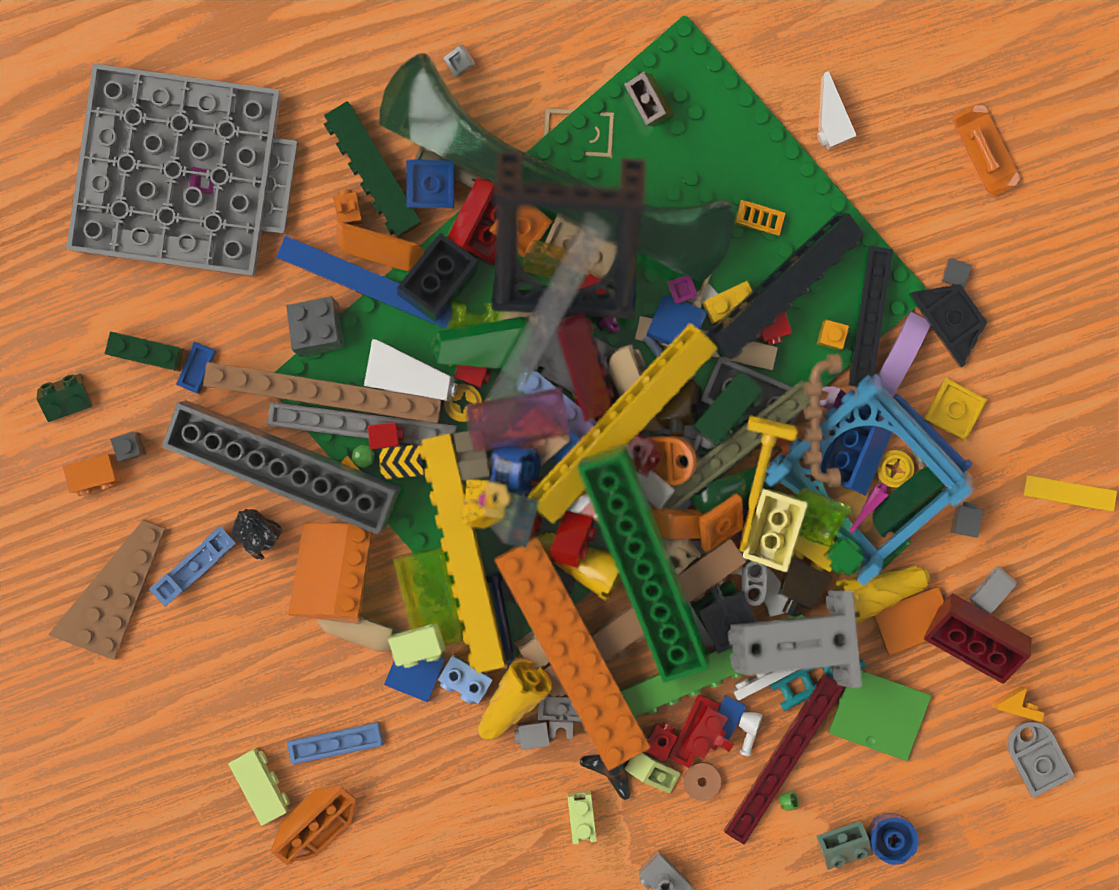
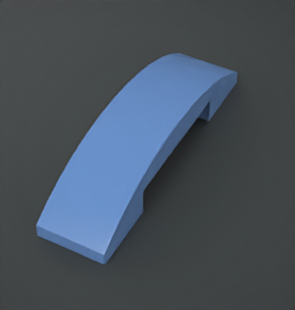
(193, 566)

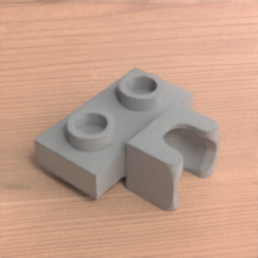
(559, 712)

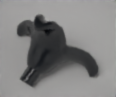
(617, 776)

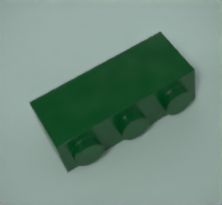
(144, 351)
(728, 409)

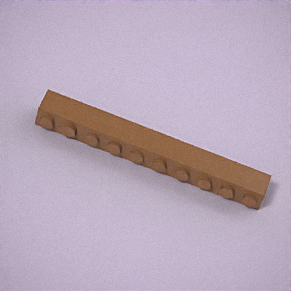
(322, 393)
(695, 579)

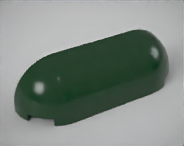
(725, 488)
(907, 501)

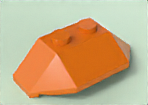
(313, 824)

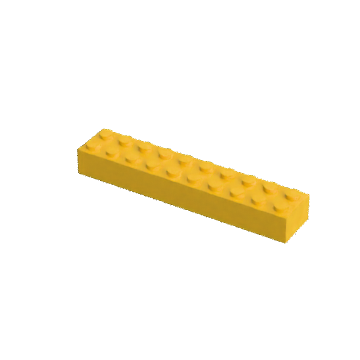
(464, 554)

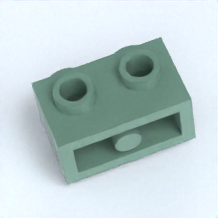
(844, 845)

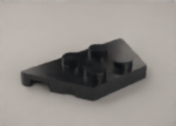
(952, 318)

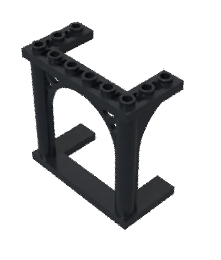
(627, 200)

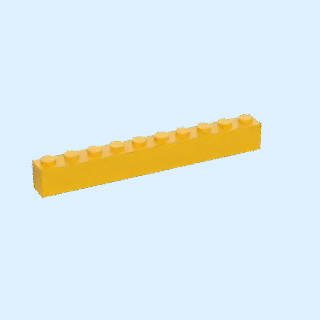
(625, 418)

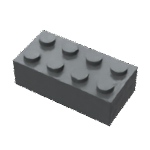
(725, 371)

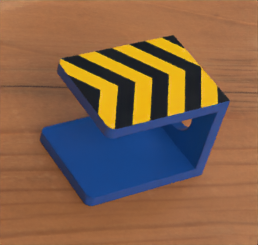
(401, 462)

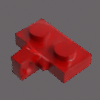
(708, 734)

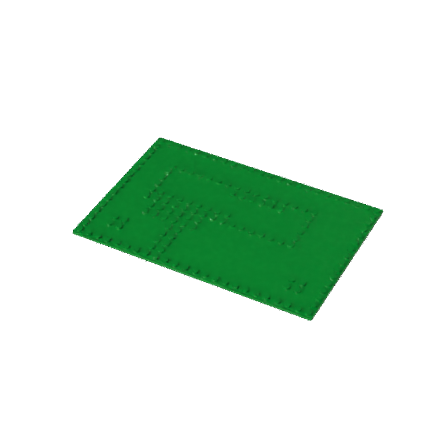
(710, 150)

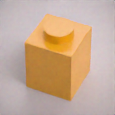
(832, 335)

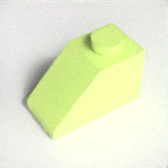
(653, 772)

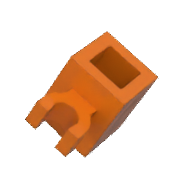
(348, 207)

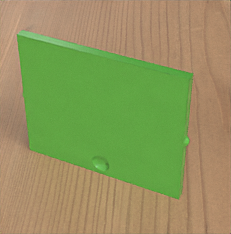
(880, 715)

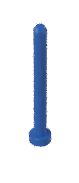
(963, 464)

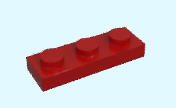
(678, 752)

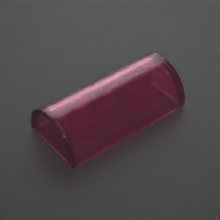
(517, 419)

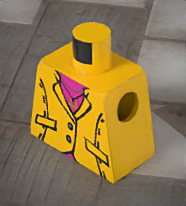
(484, 503)

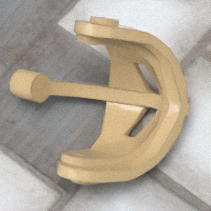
(681, 552)

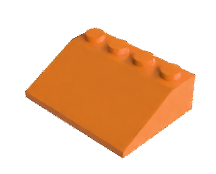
(331, 572)

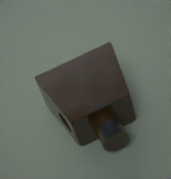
(681, 409)
(802, 586)

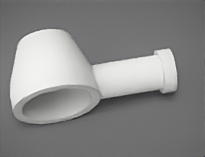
(749, 723)

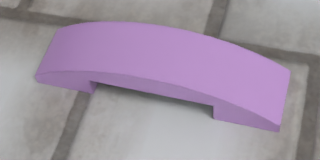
(903, 352)

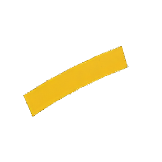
(1070, 493)

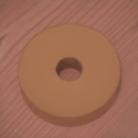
(705, 791)

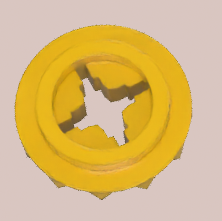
(454, 410)
(905, 464)

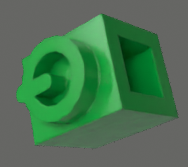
(844, 556)

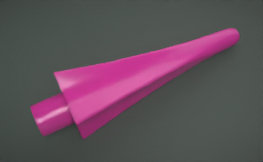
(874, 498)

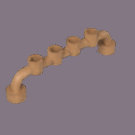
(814, 413)

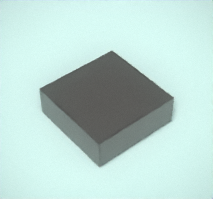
(956, 272)

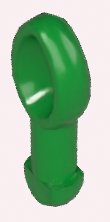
(895, 553)

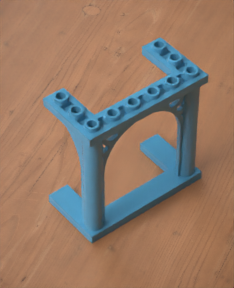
(789, 472)

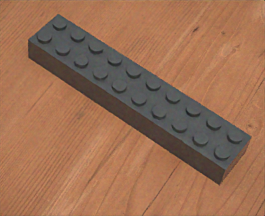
(281, 467)

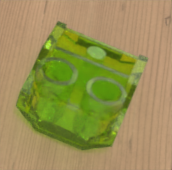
(821, 517)

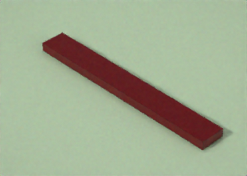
(783, 759)

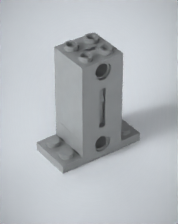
(802, 643)

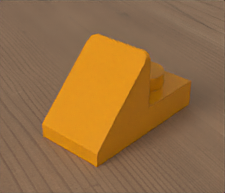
(1013, 704)

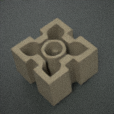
(471, 463)

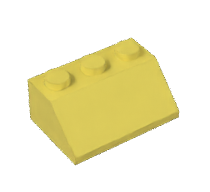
(775, 529)

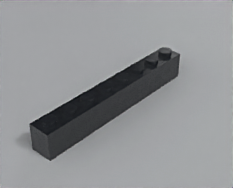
(785, 285)

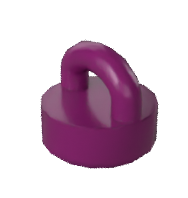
(609, 323)

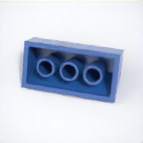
(857, 452)

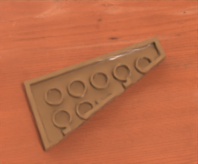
(107, 605)

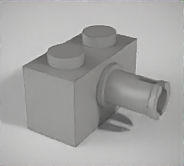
(662, 875)

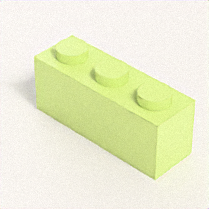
(259, 785)

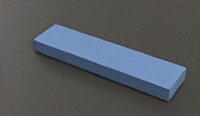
(335, 743)

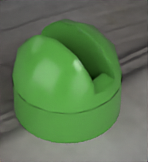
(789, 801)

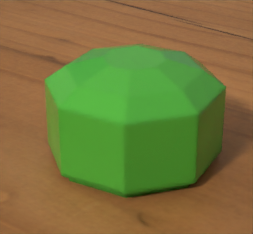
(363, 456)

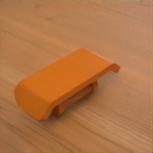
(986, 149)
(377, 247)

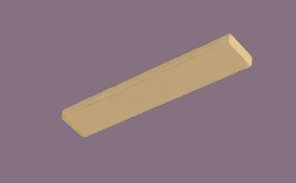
(753, 353)

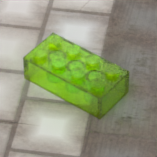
(429, 592)

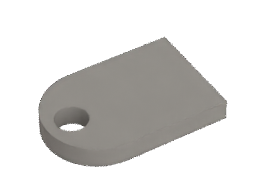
(1038, 759)

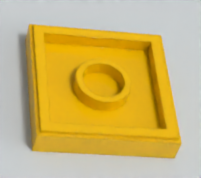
(955, 409)

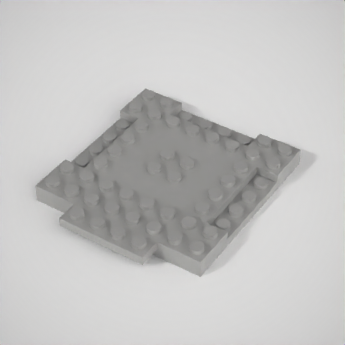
(138, 161)

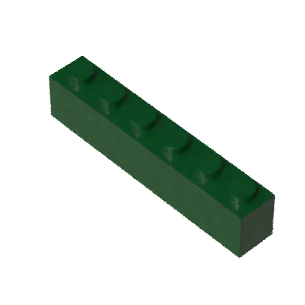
(372, 169)

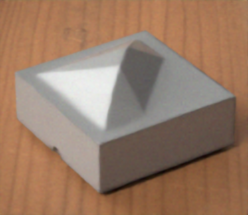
(459, 61)

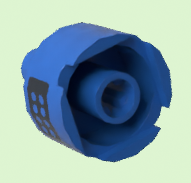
(516, 467)
(900, 848)

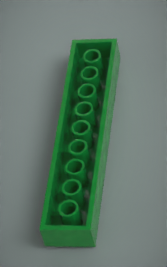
(644, 563)

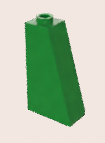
(478, 344)

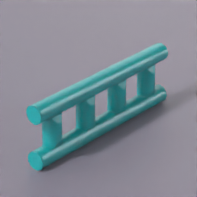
(792, 700)

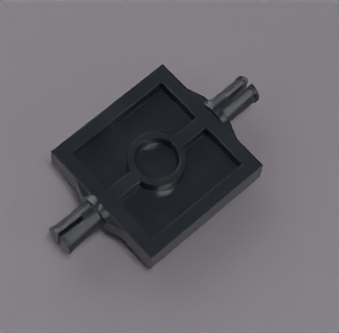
(722, 614)

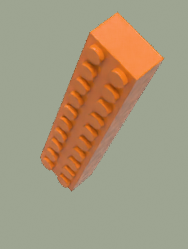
(572, 653)

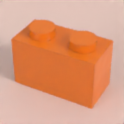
(90, 474)

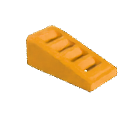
(743, 205)

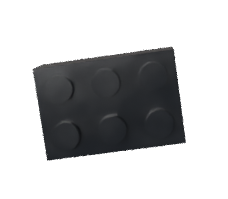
(437, 277)

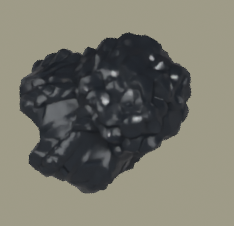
(255, 532)

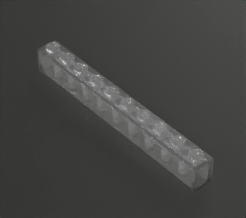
(551, 307)

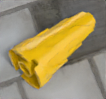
(595, 573)
(884, 590)
(517, 694)

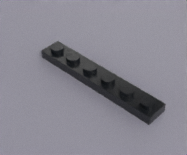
(870, 314)

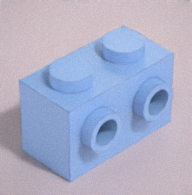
(463, 679)

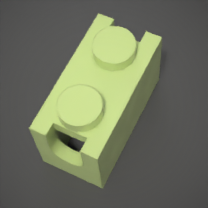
(416, 645)
(581, 816)

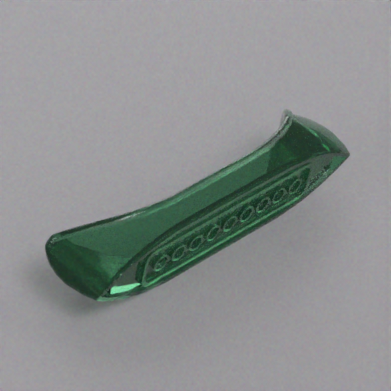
(427, 113)

